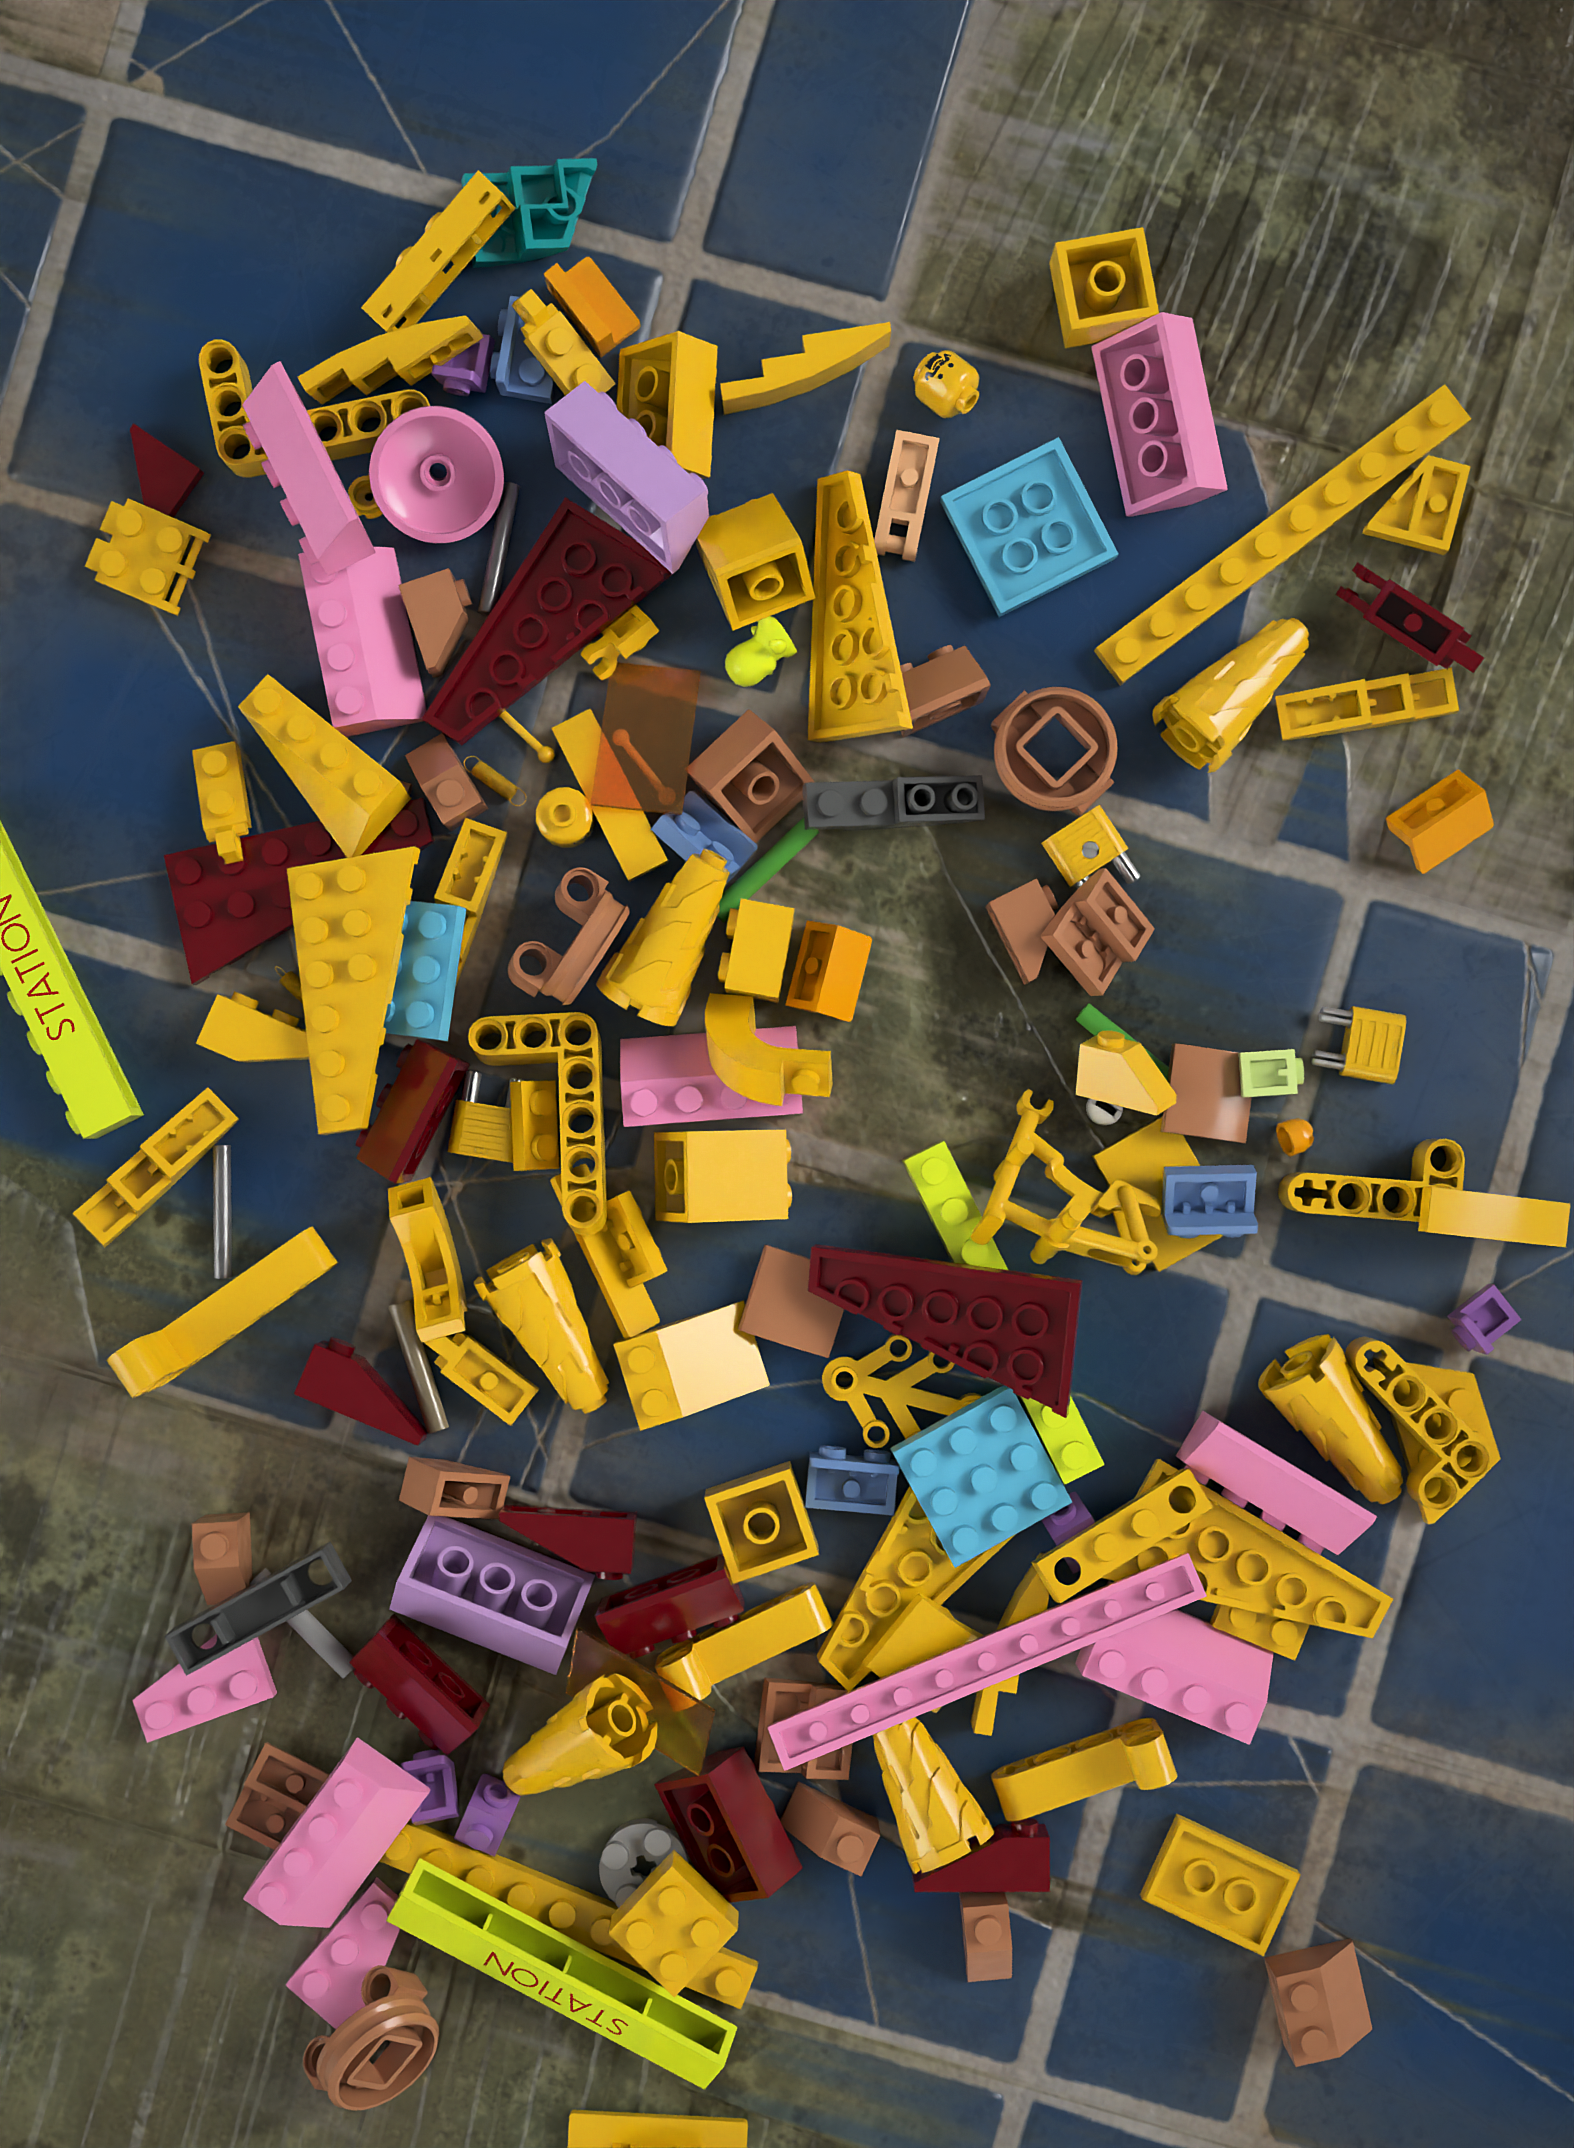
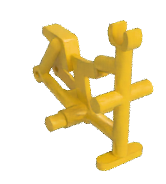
(1064, 1231)

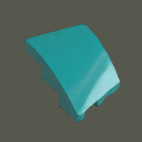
(544, 214)

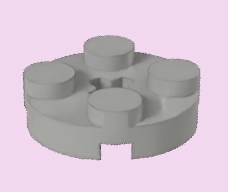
(624, 1846)

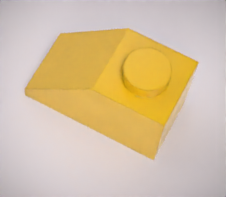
(1122, 1074)

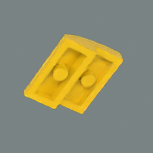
(917, 1635)

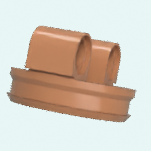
(1027, 778)
(600, 921)
(391, 2013)

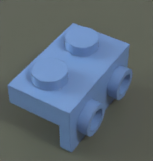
(1209, 1200)
(852, 1481)

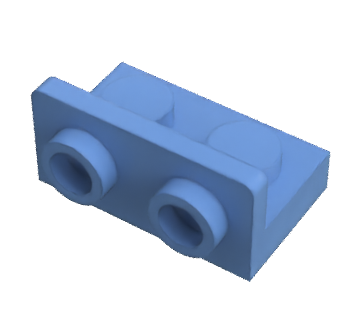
(515, 367)
(706, 828)

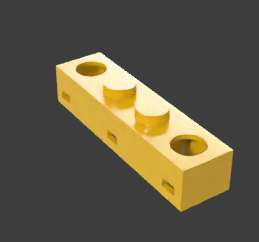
(448, 236)
(1121, 1535)

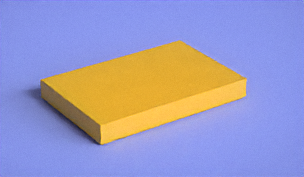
(1141, 1162)
(1220, 1884)

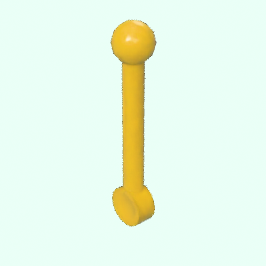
(545, 753)

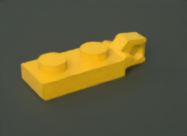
(559, 346)
(222, 797)
(483, 1375)

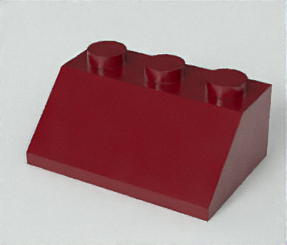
(411, 1111)
(670, 1607)
(419, 1686)
(730, 1826)

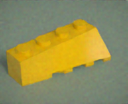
(335, 777)

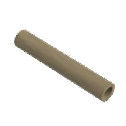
(418, 1367)

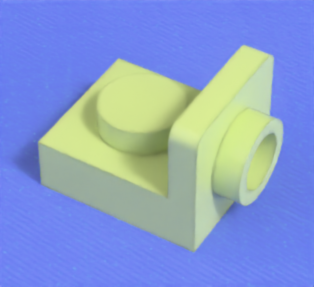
(1270, 1073)

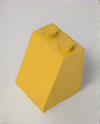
(755, 561)
(721, 1176)

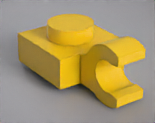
(622, 637)

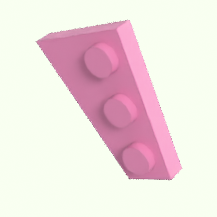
(207, 1693)
(336, 1968)

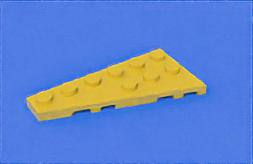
(853, 649)
(348, 961)
(902, 1565)
(1259, 1567)

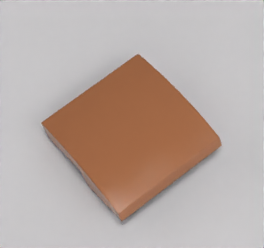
(1097, 932)
(1207, 1095)
(783, 1308)
(785, 1698)
(274, 1796)

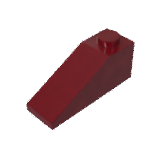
(353, 1388)
(585, 1537)
(1009, 1861)

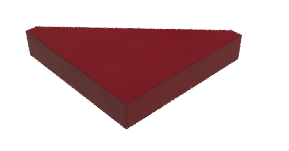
(163, 474)

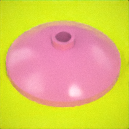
(430, 506)

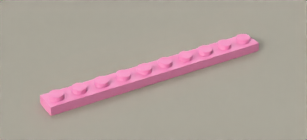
(986, 1661)

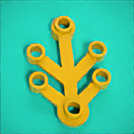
(895, 1391)

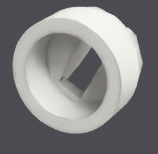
(1101, 1116)

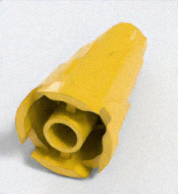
(1223, 700)
(668, 944)
(540, 1308)
(1327, 1404)
(586, 1739)
(927, 1798)

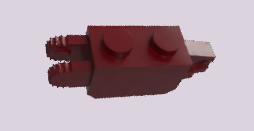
(1413, 622)

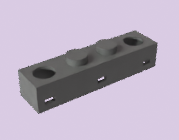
(258, 1608)

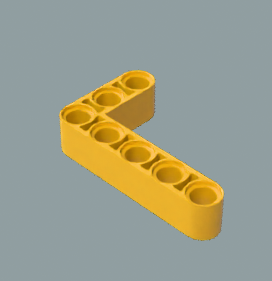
(347, 417)
(571, 1101)
(167, 1353)

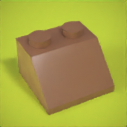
(943, 686)
(750, 775)
(1319, 2001)

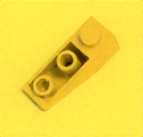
(250, 1035)

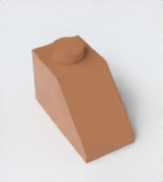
(437, 616)
(445, 782)
(1020, 921)
(453, 1489)
(222, 1554)
(831, 1828)
(986, 1935)

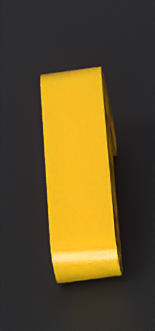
(1370, 1191)
(1412, 1414)
(750, 1640)
(1085, 1768)

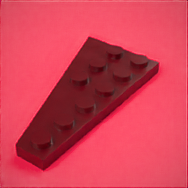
(558, 601)
(247, 902)
(979, 1317)

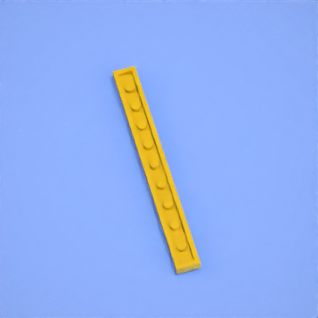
(1282, 534)
(555, 1904)

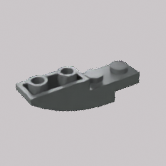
(893, 803)

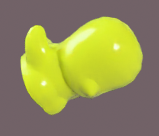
(757, 657)

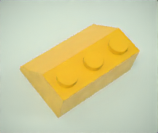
(672, 395)

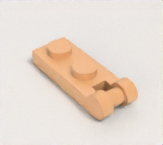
(906, 493)

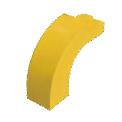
(753, 1066)
(430, 1257)

